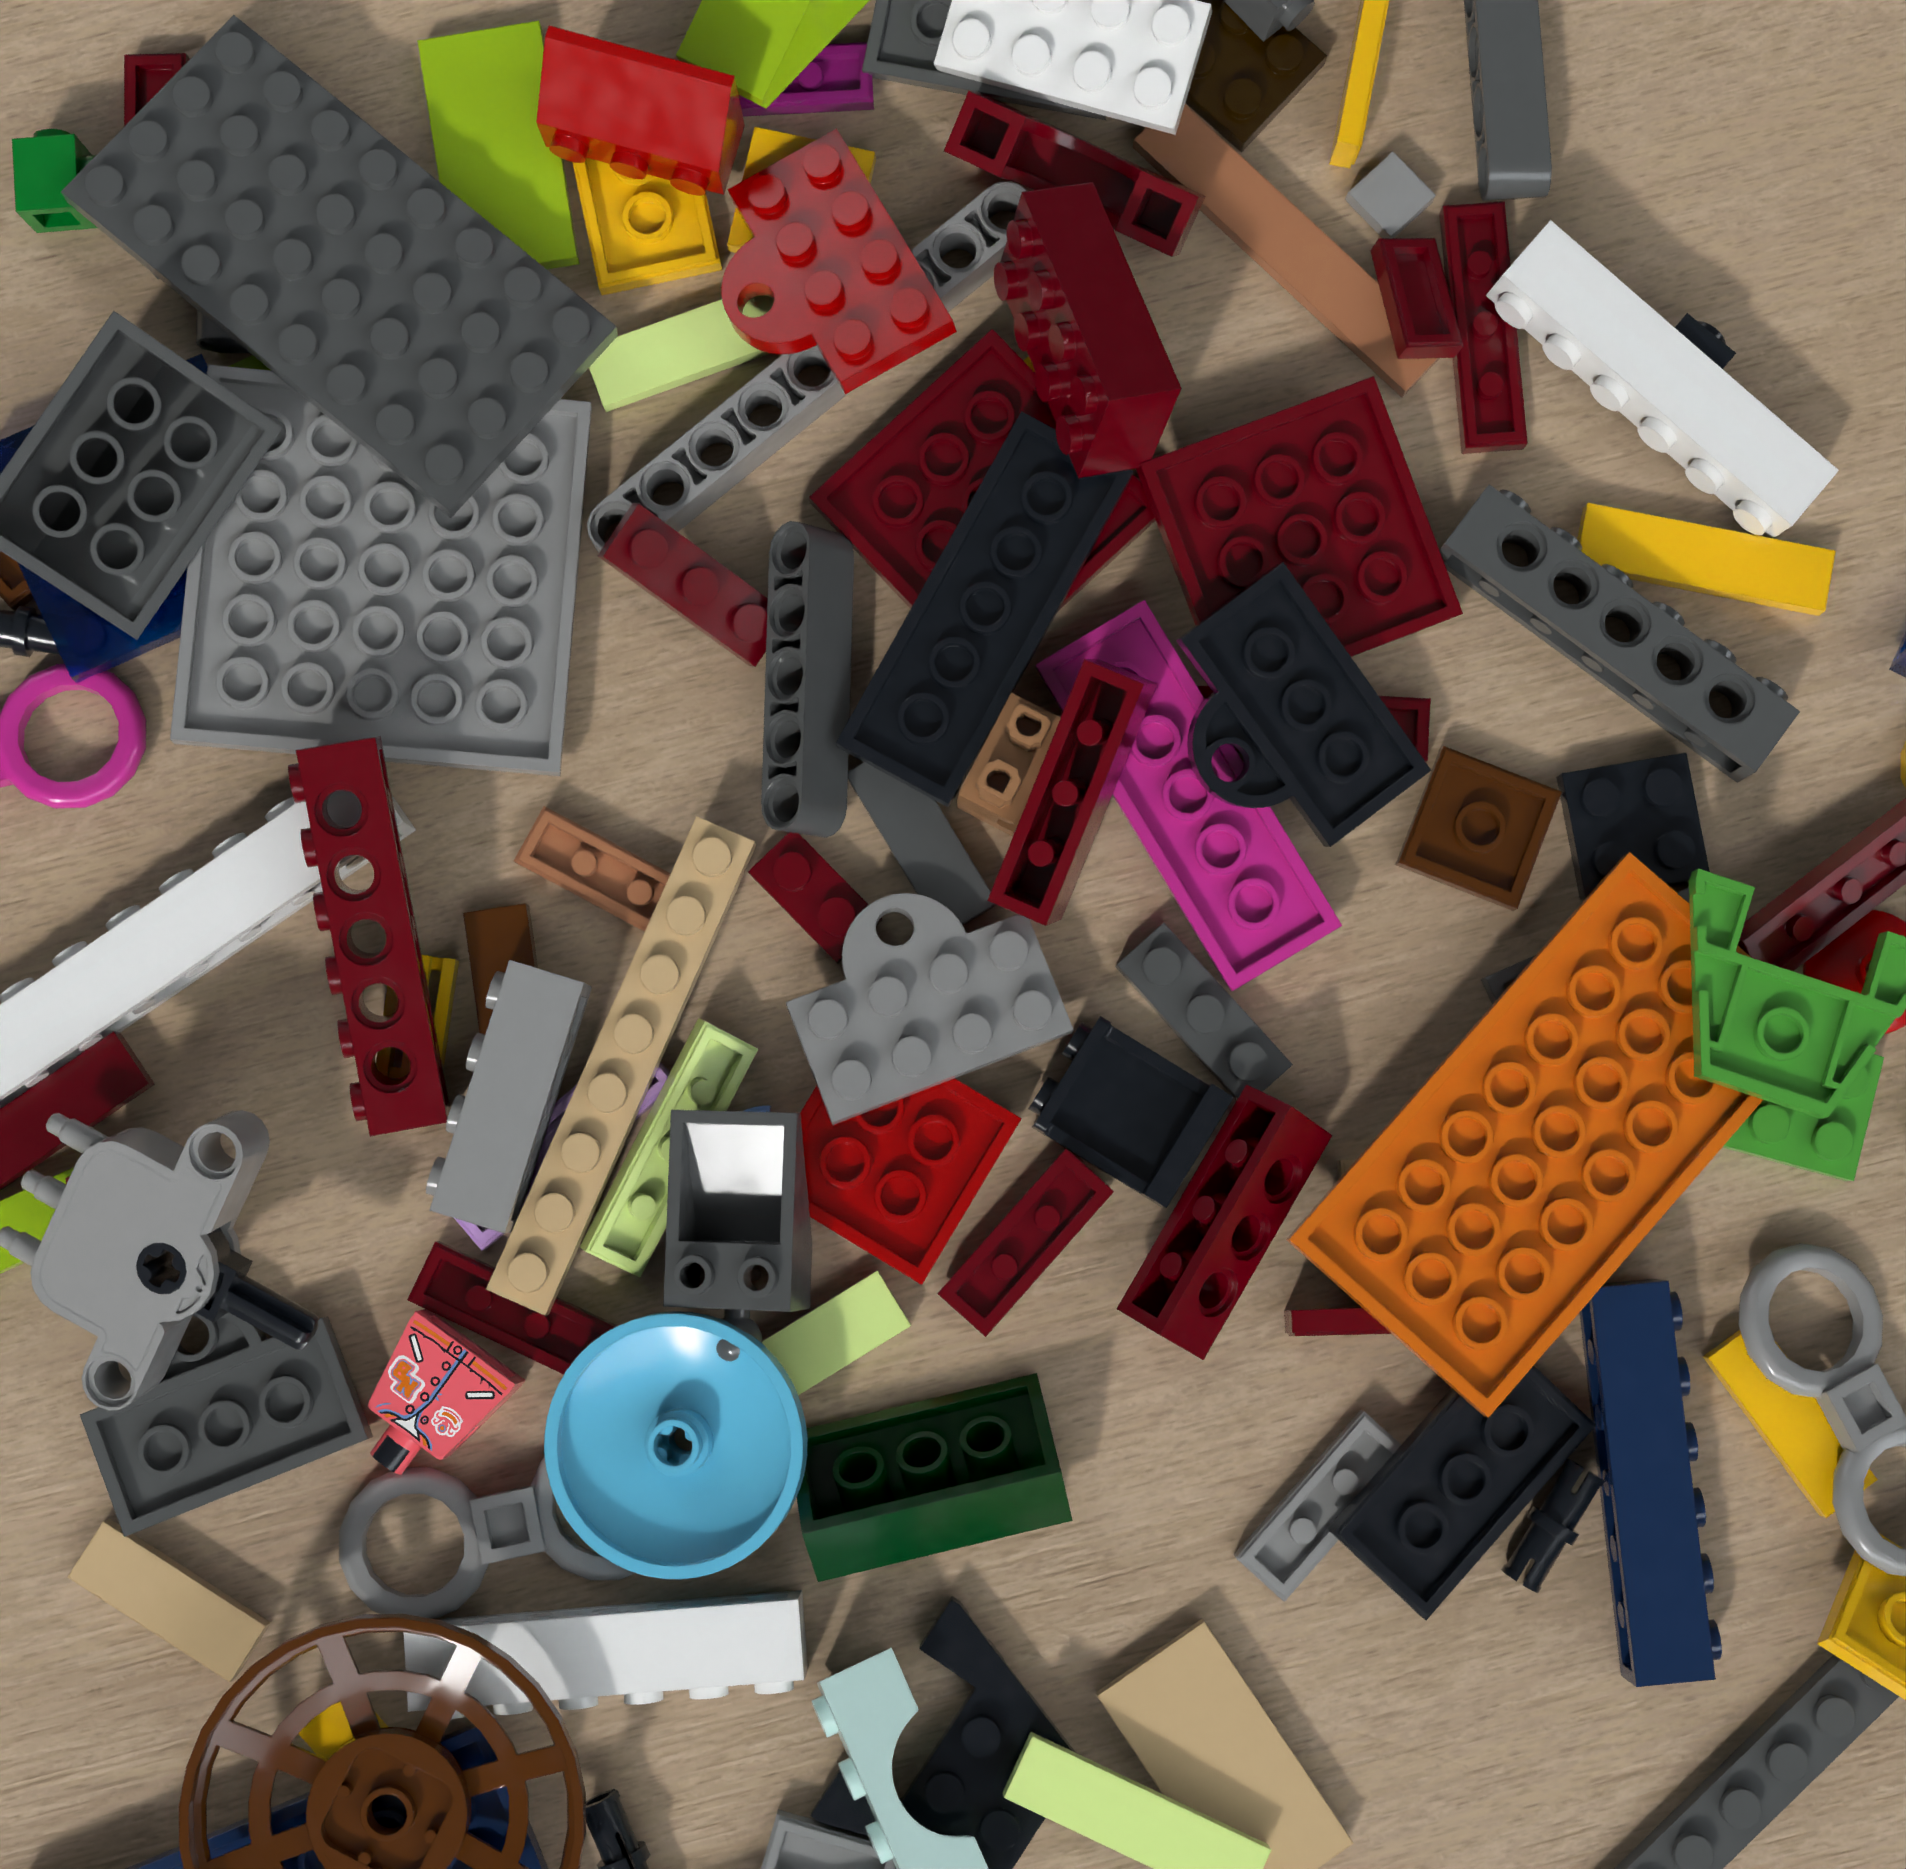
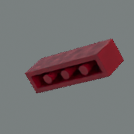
(1072, 791)

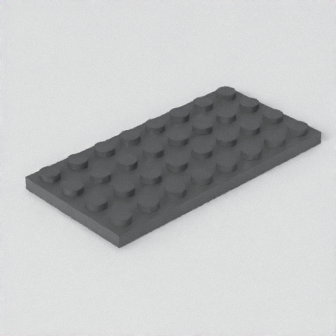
(341, 265)

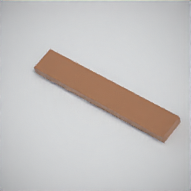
(1282, 243)

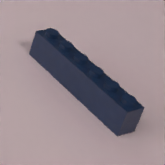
(1648, 1486)

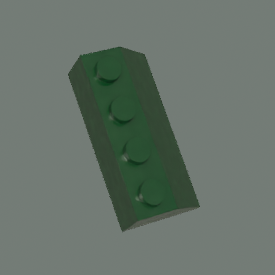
(930, 1478)

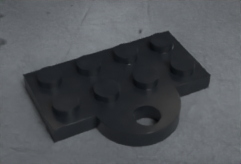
(1293, 712)

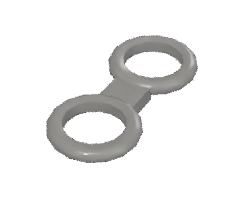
(1850, 1393)
(493, 1528)

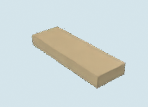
(169, 1600)

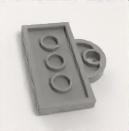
(924, 1006)

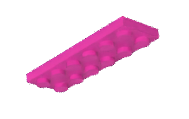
(1220, 861)

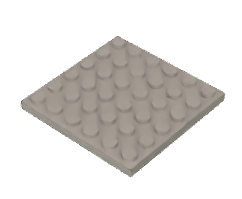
(365, 611)

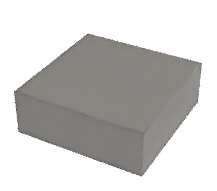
(1390, 197)

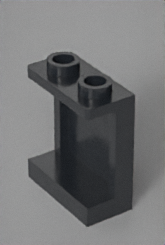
(1129, 1111)

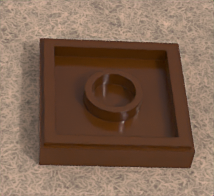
(1478, 828)

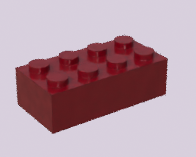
(1085, 330)

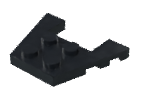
(969, 1767)

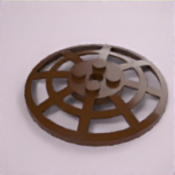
(381, 1762)

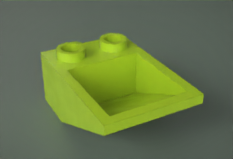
(763, 40)

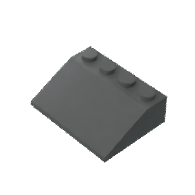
(127, 475)

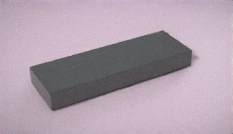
(922, 843)

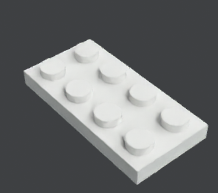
(1087, 54)

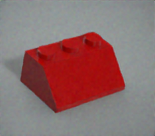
(638, 112)

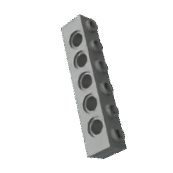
(1627, 668)

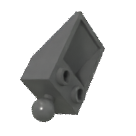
(735, 1206)

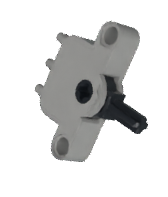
(148, 1243)

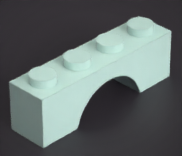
(869, 1711)

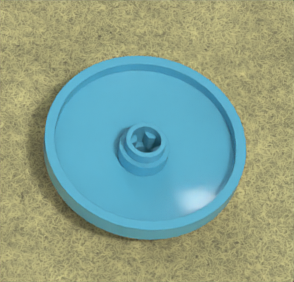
(628, 1480)

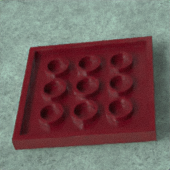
(922, 470)
(1310, 491)

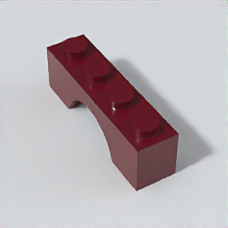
(1047, 157)

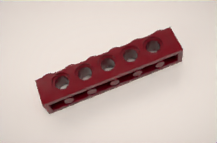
(383, 1101)

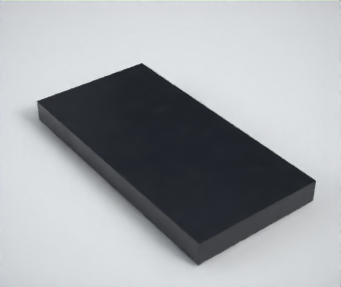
(1458, 1488)

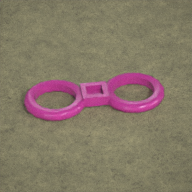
(122, 766)

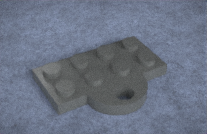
(225, 1422)

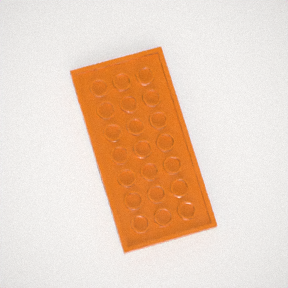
(1534, 1148)

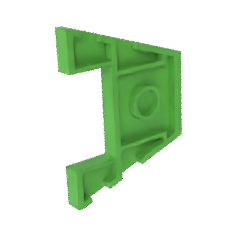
(1774, 1027)

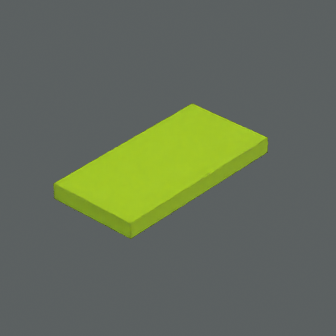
(487, 138)

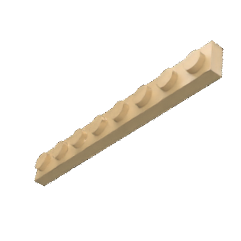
(621, 1066)

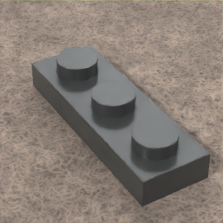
(1202, 1013)

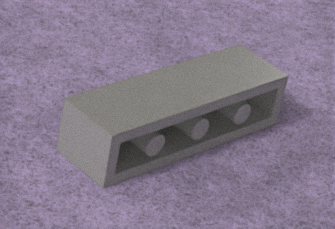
(509, 1096)

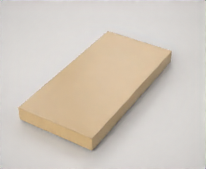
(1220, 1750)

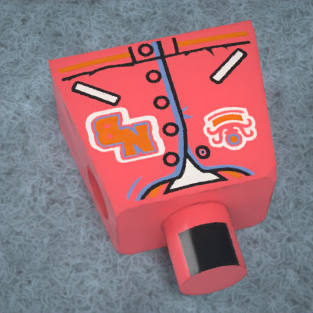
(436, 1392)

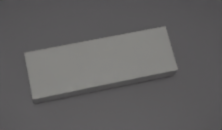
(1296, 1530)

